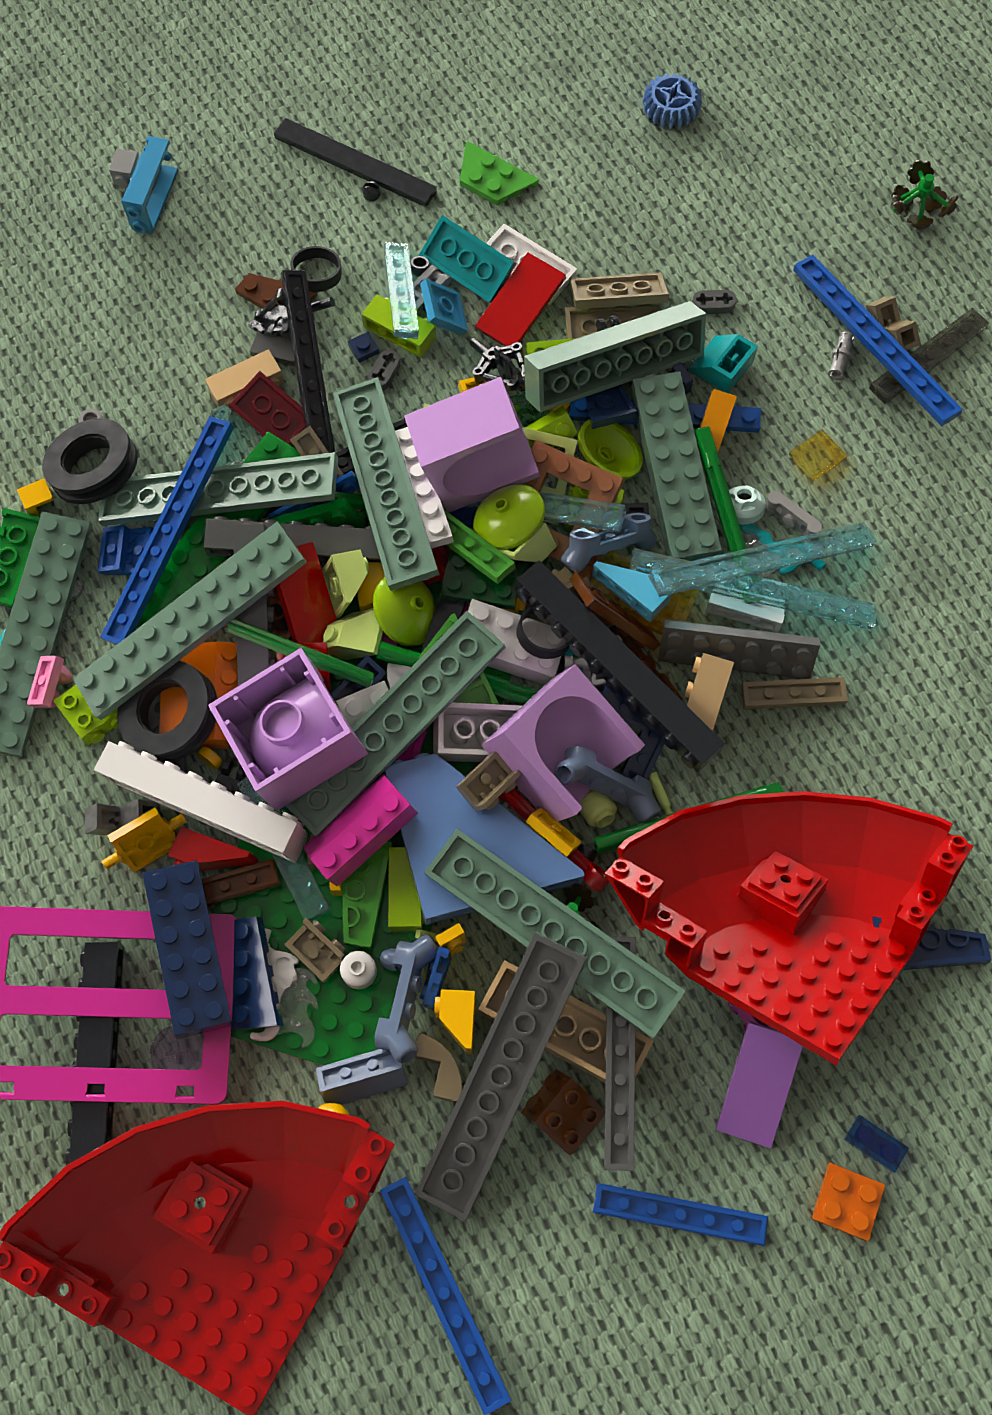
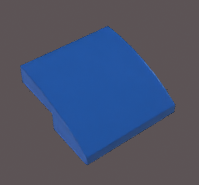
(121, 549)

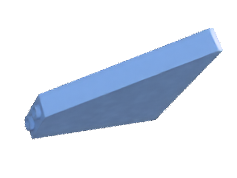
(431, 789)

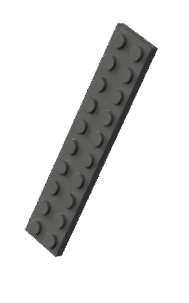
(500, 1076)

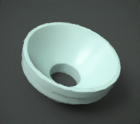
(748, 510)

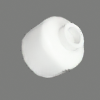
(358, 970)

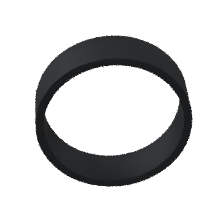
(319, 252)
(532, 648)

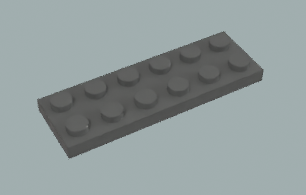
(748, 649)

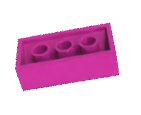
(360, 831)

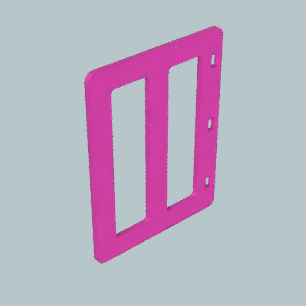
(121, 1084)

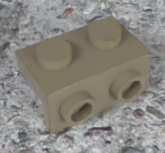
(488, 782)
(316, 950)

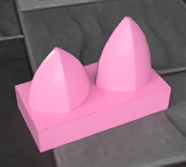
(47, 677)

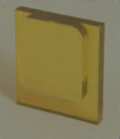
(817, 455)

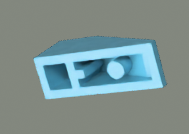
(632, 588)

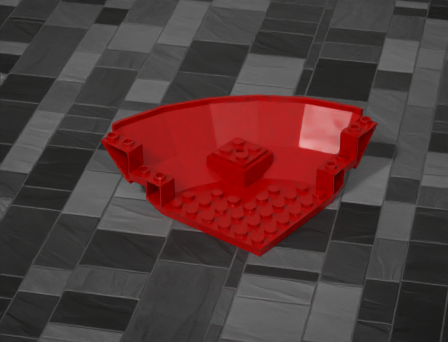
(801, 948)
(212, 1285)

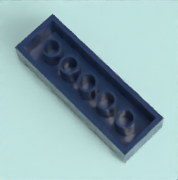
(186, 950)

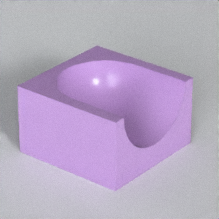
(472, 445)
(560, 716)
(287, 730)

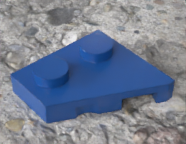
(438, 970)

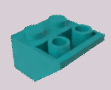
(725, 361)

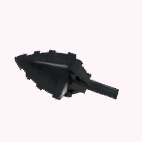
(274, 316)
(500, 358)

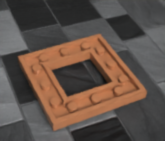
(600, 483)

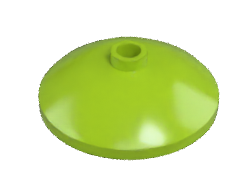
(610, 449)
(509, 516)
(404, 612)

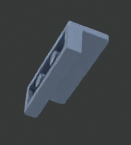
(360, 1077)

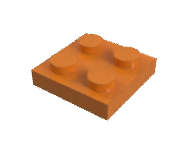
(848, 1202)

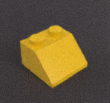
(457, 1016)

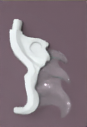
(292, 996)

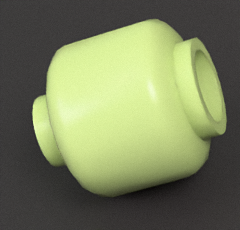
(598, 809)

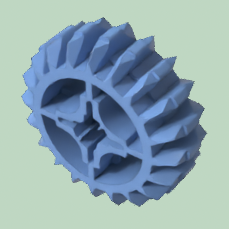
(672, 100)

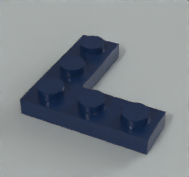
(644, 760)

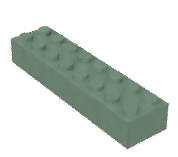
(614, 356)
(675, 467)

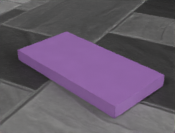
(759, 1085)

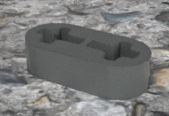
(714, 301)
(380, 368)

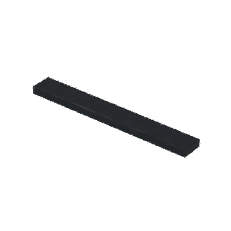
(355, 162)
(307, 355)

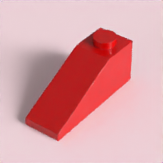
(207, 851)

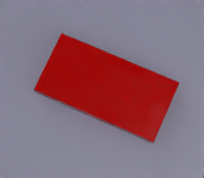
(520, 301)
(306, 599)

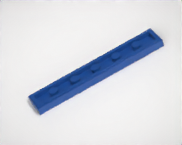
(680, 1214)

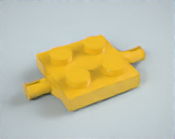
(143, 840)

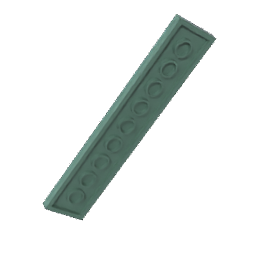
(385, 485)
(228, 489)
(37, 620)
(189, 620)
(402, 717)
(523, 908)

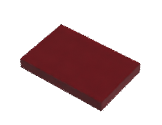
(268, 409)

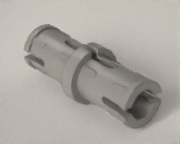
(841, 355)

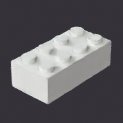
(514, 658)
(465, 727)

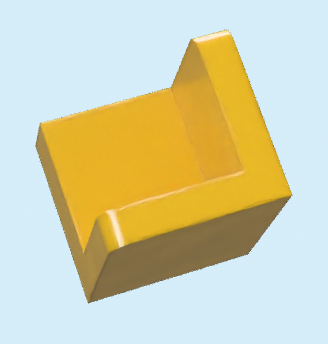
(35, 495)

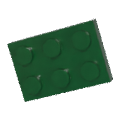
(465, 582)

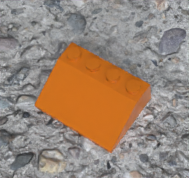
(219, 665)

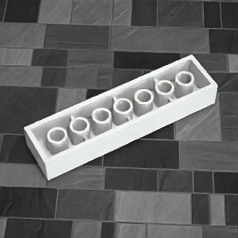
(203, 801)

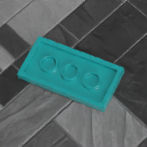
(467, 259)

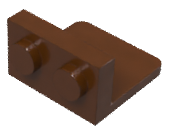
(563, 1111)

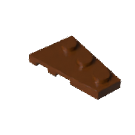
(261, 290)

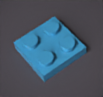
(443, 307)

